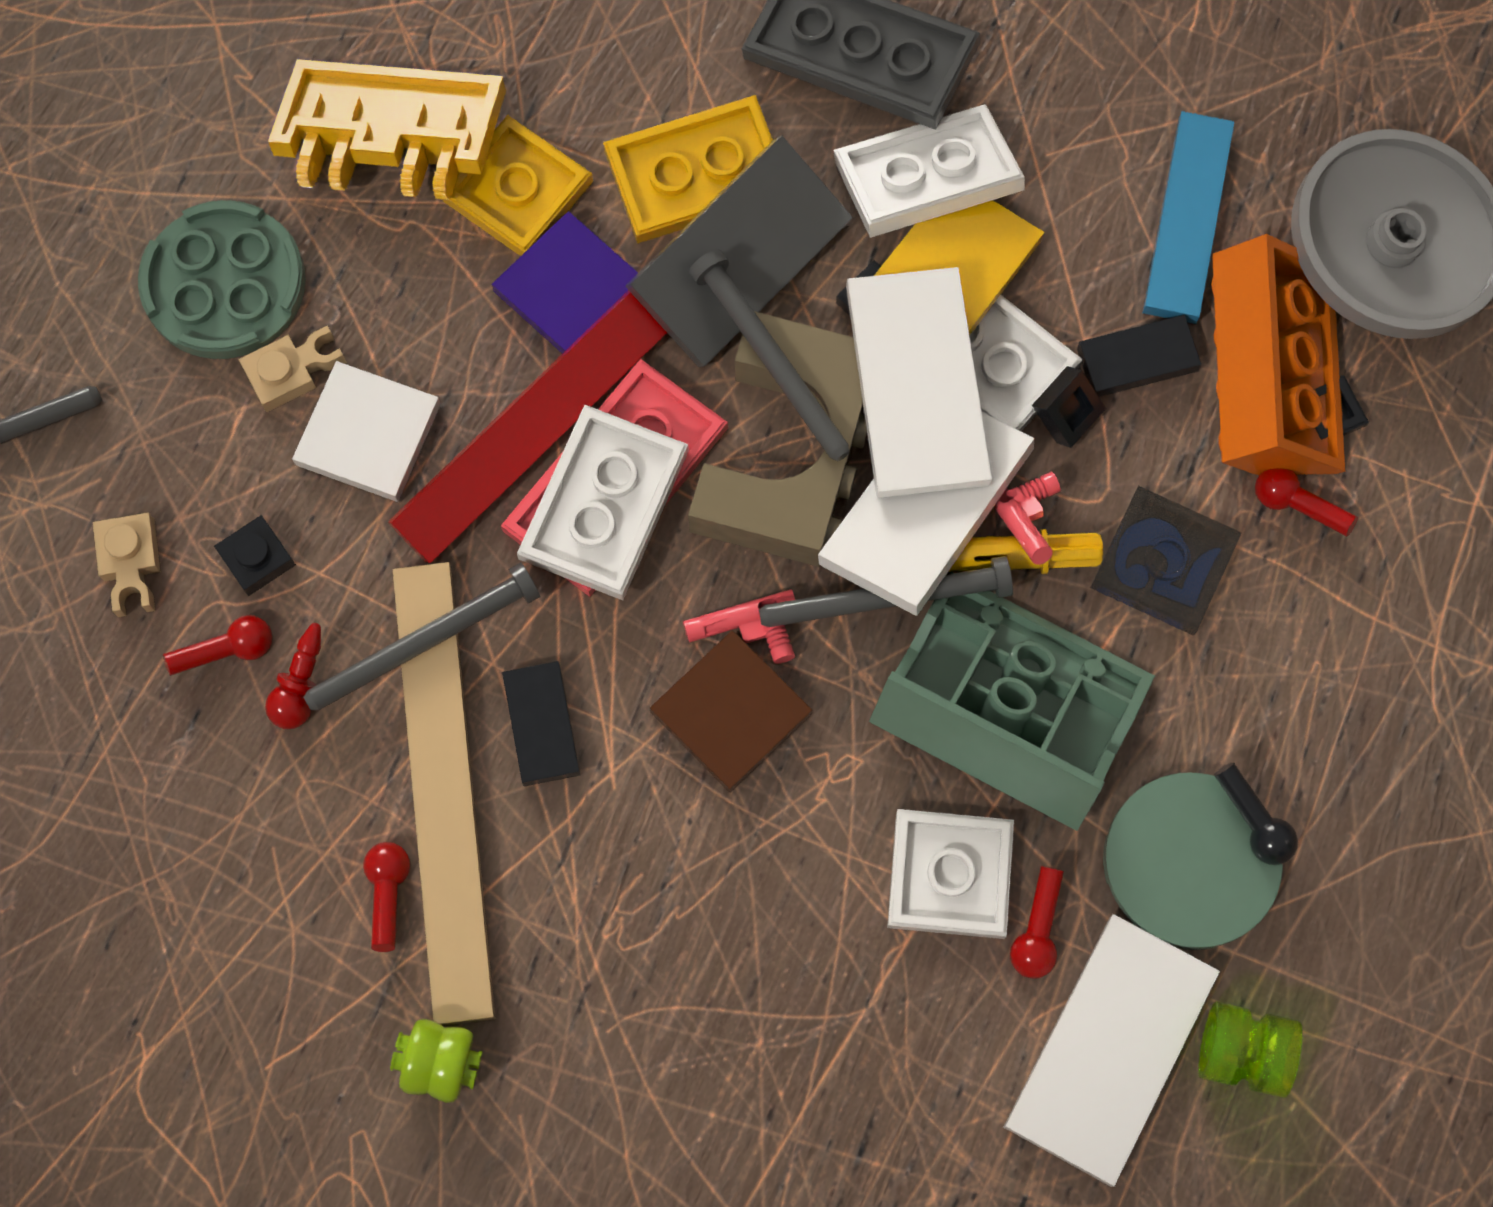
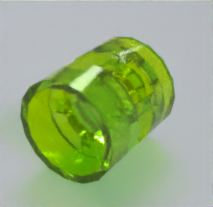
(1248, 1049)

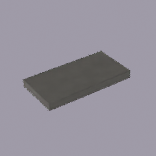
(866, 52)
(768, 230)

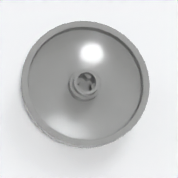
(1397, 233)

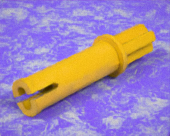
(1067, 549)

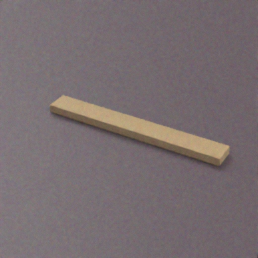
(444, 805)

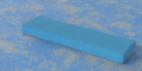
(1188, 217)

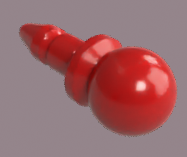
(286, 703)

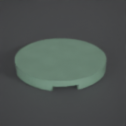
(222, 280)
(1186, 864)

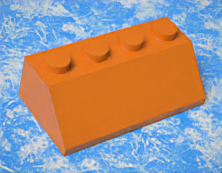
(1272, 352)

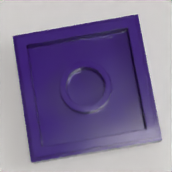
(564, 282)

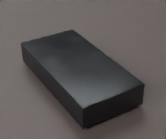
(1139, 356)
(541, 723)

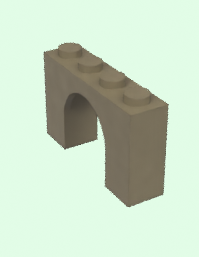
(797, 512)

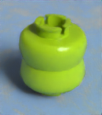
(436, 1060)

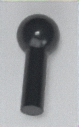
(1271, 838)

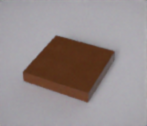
(731, 711)

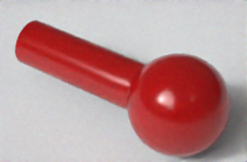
(1282, 489)
(246, 638)
(386, 868)
(1034, 952)

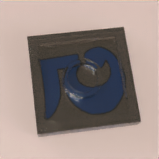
(1166, 560)

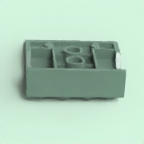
(1013, 702)

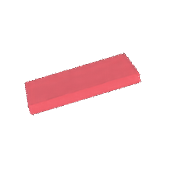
(650, 402)

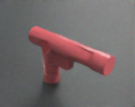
(1021, 507)
(747, 619)

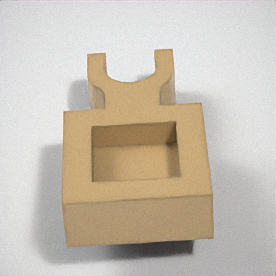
(282, 371)
(126, 553)

